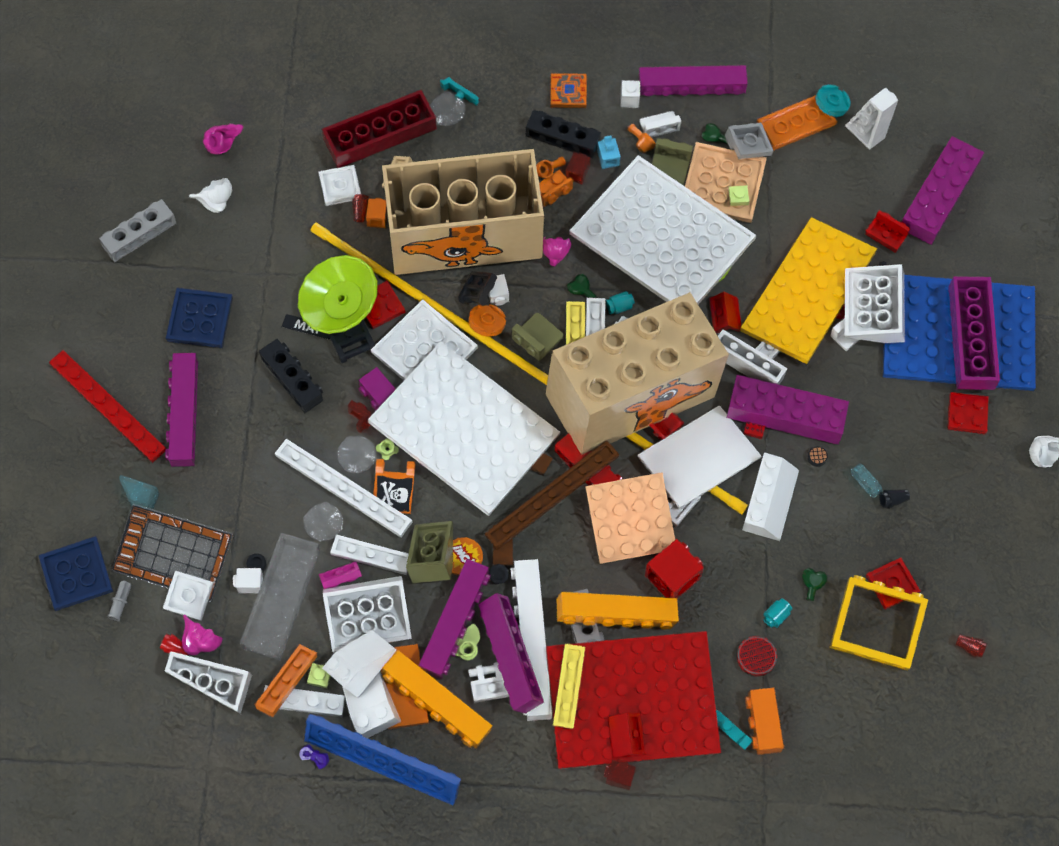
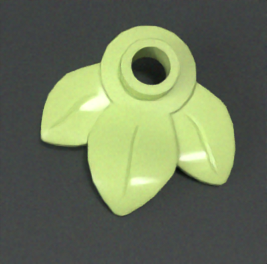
(470, 641)

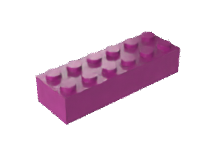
(942, 189)
(974, 333)
(788, 409)

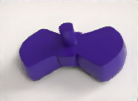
(320, 759)

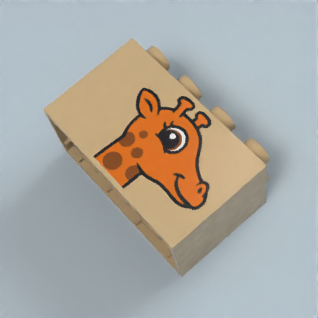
(464, 211)
(635, 373)

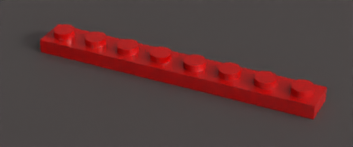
(107, 406)

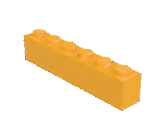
(617, 610)
(436, 699)

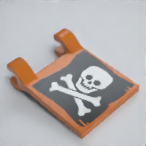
(395, 487)

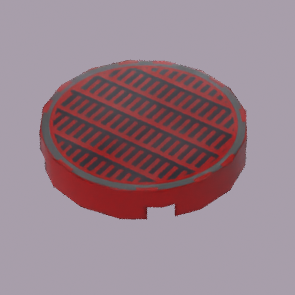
(756, 656)

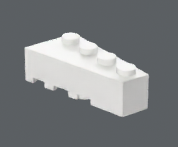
(874, 118)
(215, 680)

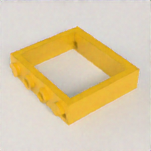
(871, 654)

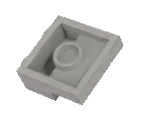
(748, 140)

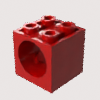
(674, 570)

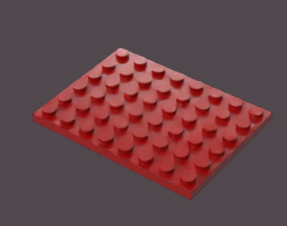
(653, 676)

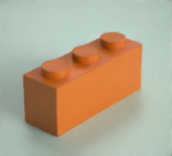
(764, 721)

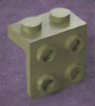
(672, 158)
(537, 336)

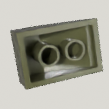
(431, 552)

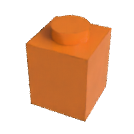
(376, 213)

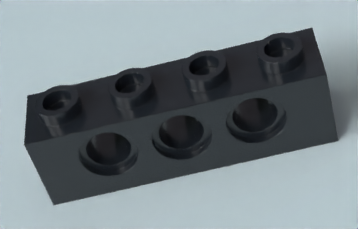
(536, 130)
(304, 399)

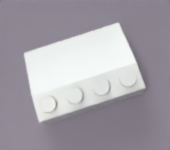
(875, 303)
(367, 607)

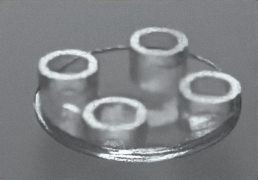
(448, 109)
(356, 454)
(323, 522)

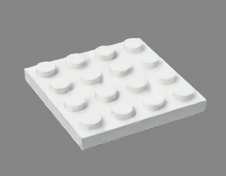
(416, 337)

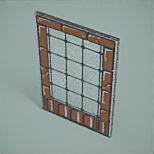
(160, 543)

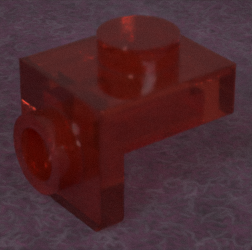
(360, 412)

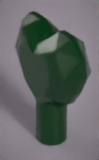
(713, 134)
(580, 286)
(813, 581)

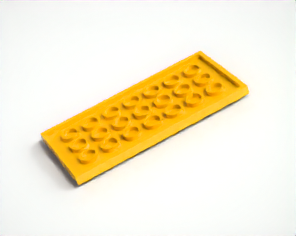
(807, 290)

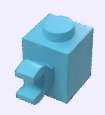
(608, 152)

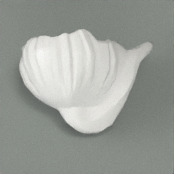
(215, 196)
(1044, 451)

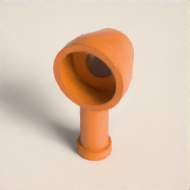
(645, 142)
(547, 167)

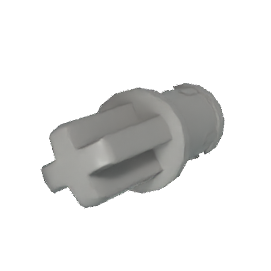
(119, 601)

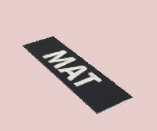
(297, 324)

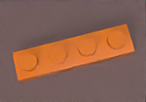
(286, 680)

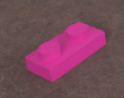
(340, 575)

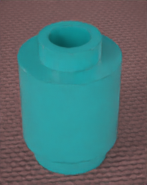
(620, 303)
(777, 613)

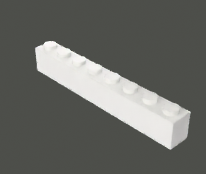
(532, 630)

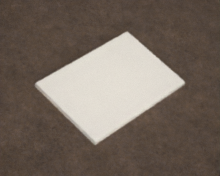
(700, 456)

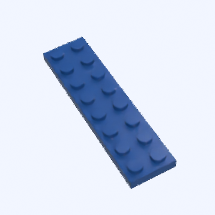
(382, 759)

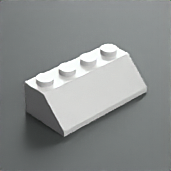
(771, 497)

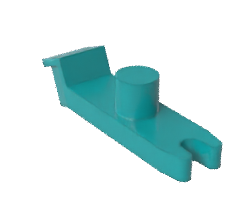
(461, 92)
(732, 731)

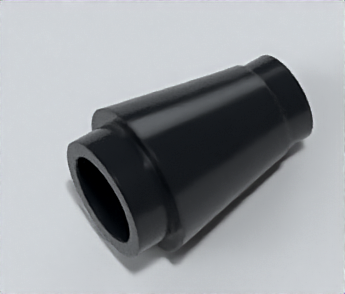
(892, 498)

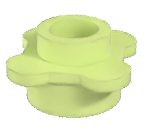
(387, 443)

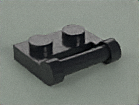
(477, 282)
(350, 337)

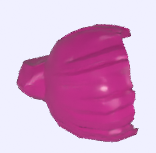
(220, 138)
(556, 249)
(198, 639)

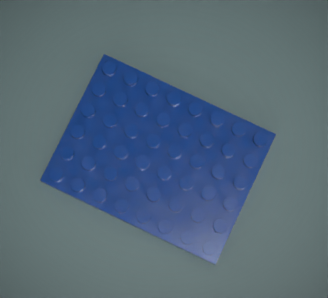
(929, 338)

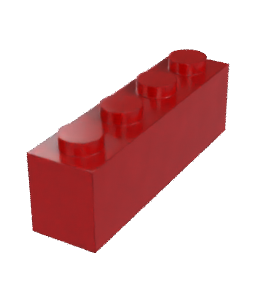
(570, 455)

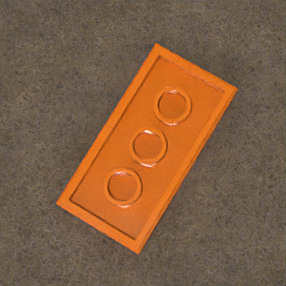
(795, 123)
(408, 711)

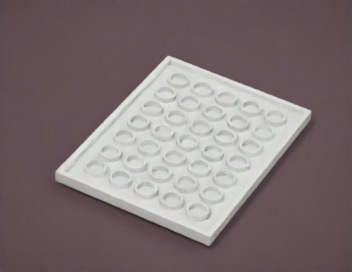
(662, 233)
(464, 428)

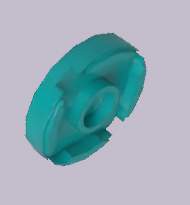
(832, 100)

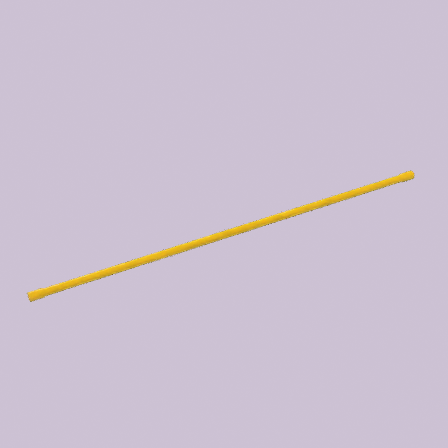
(325, 234)

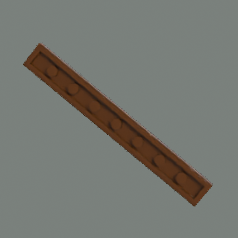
(551, 495)

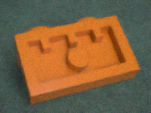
(554, 187)

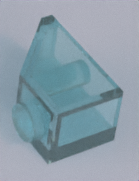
(139, 492)

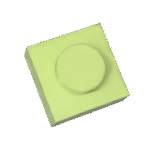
(738, 195)
(318, 676)

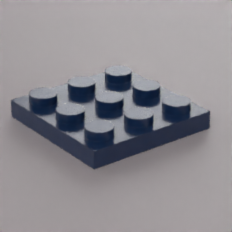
(199, 317)
(75, 573)

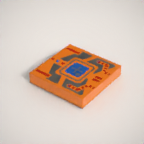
(568, 90)

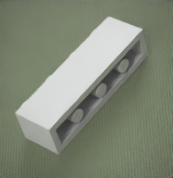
(751, 361)

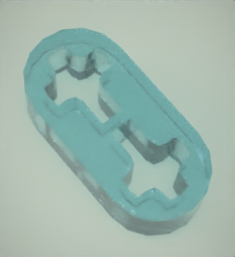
(866, 480)

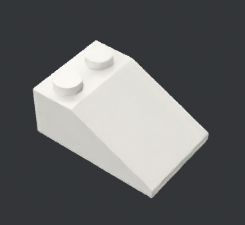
(359, 662)
(373, 708)

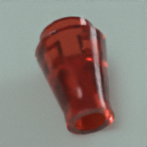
(360, 206)
(972, 645)

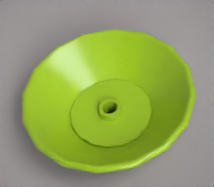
(330, 283)

